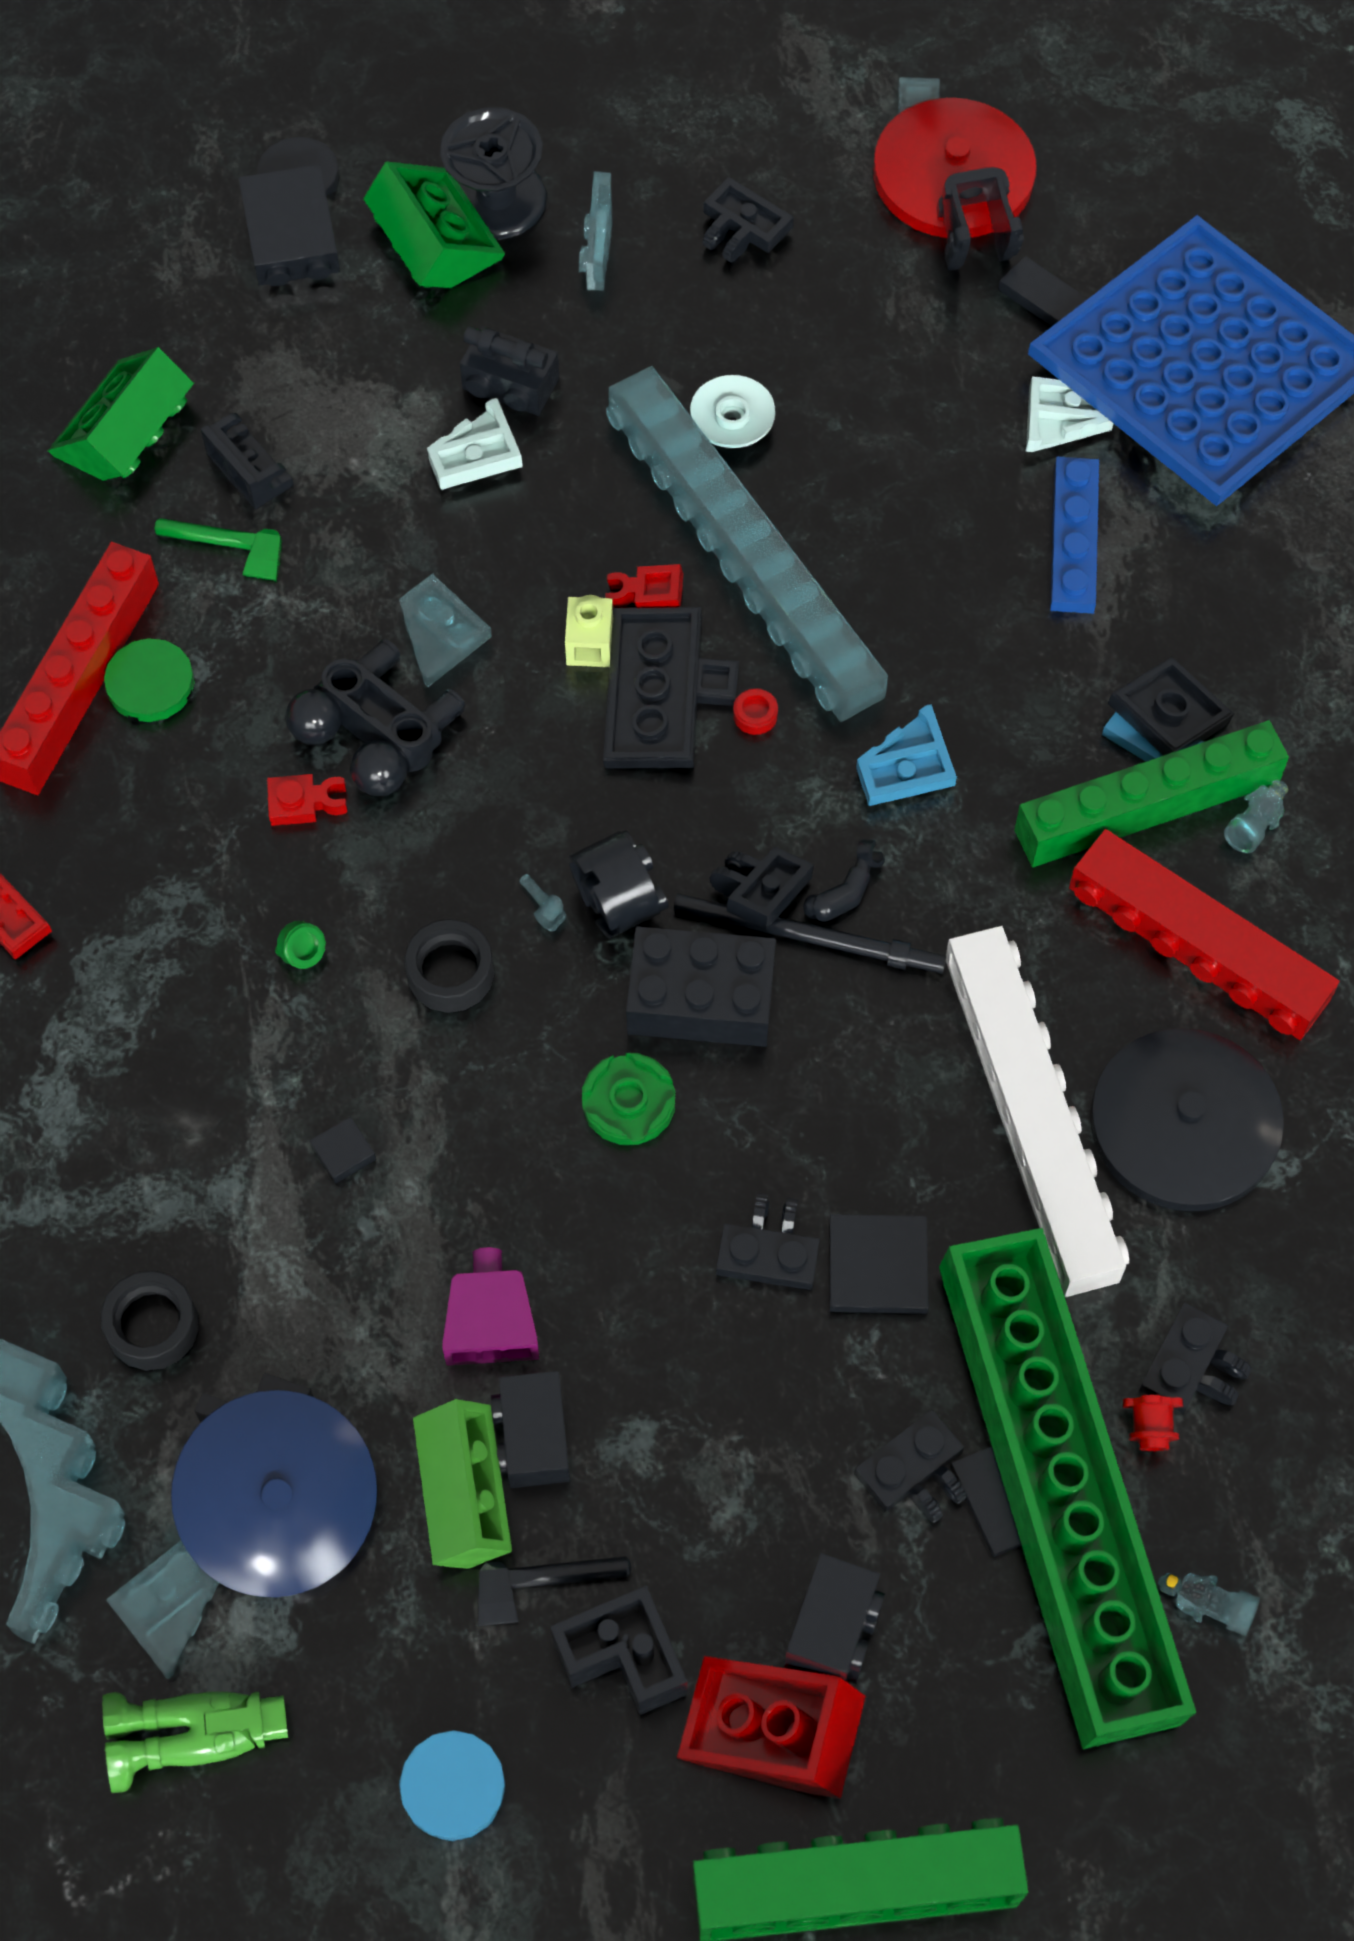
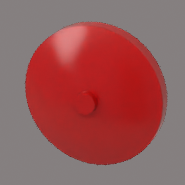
(943, 139)

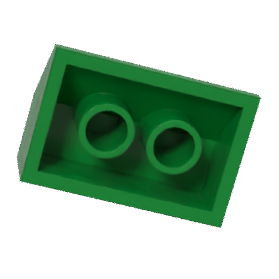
(431, 224)
(123, 415)

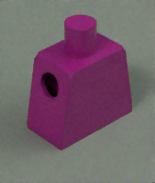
(489, 1315)

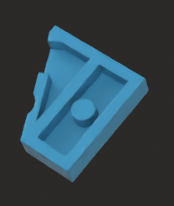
(907, 762)

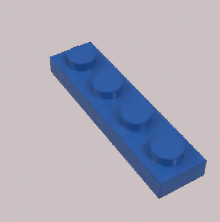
(1074, 535)

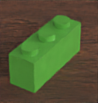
(462, 1484)

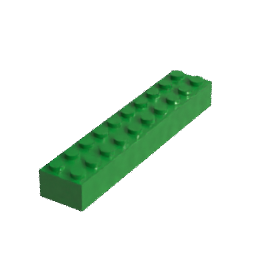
(1065, 1490)

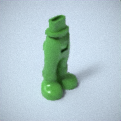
(219, 1725)

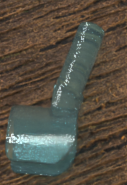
(551, 911)

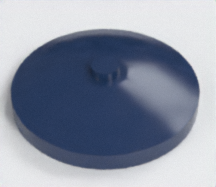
(273, 1493)

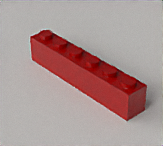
(75, 667)
(1203, 935)

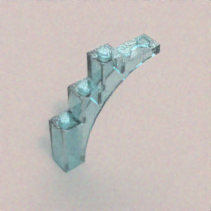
(63, 1513)

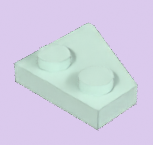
(1059, 415)
(475, 449)

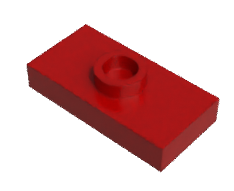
(19, 922)

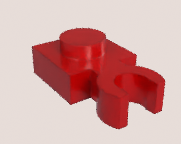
(651, 588)
(297, 798)

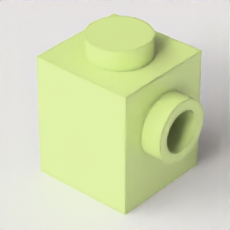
(589, 631)

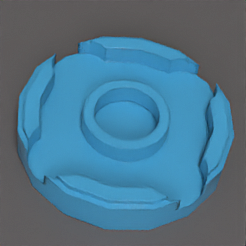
(452, 1785)

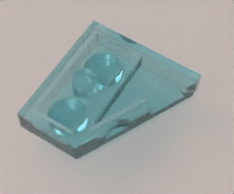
(440, 628)
(165, 1605)

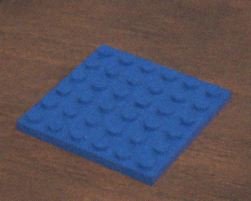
(1203, 359)

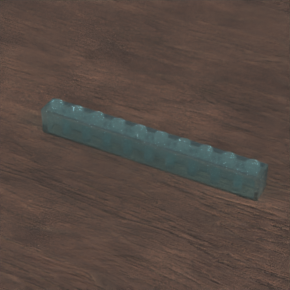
(747, 545)

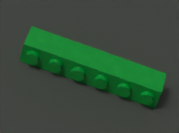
(1150, 793)

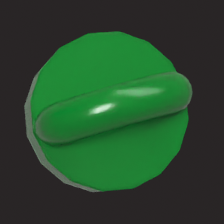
(300, 944)

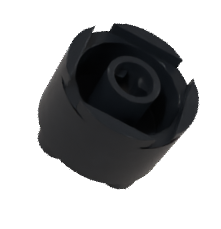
(617, 883)

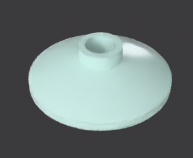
(733, 398)

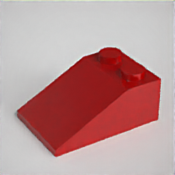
(773, 1725)

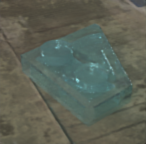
(598, 232)

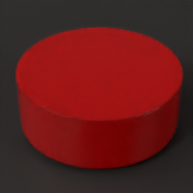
(755, 711)

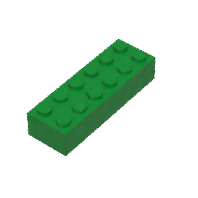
(859, 1881)

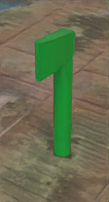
(264, 546)

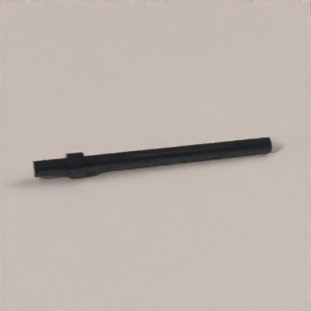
(897, 954)

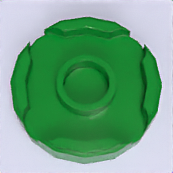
(149, 679)
(628, 1099)

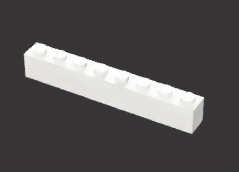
(1035, 1112)

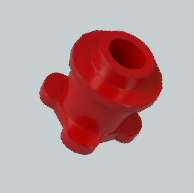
(1153, 1421)

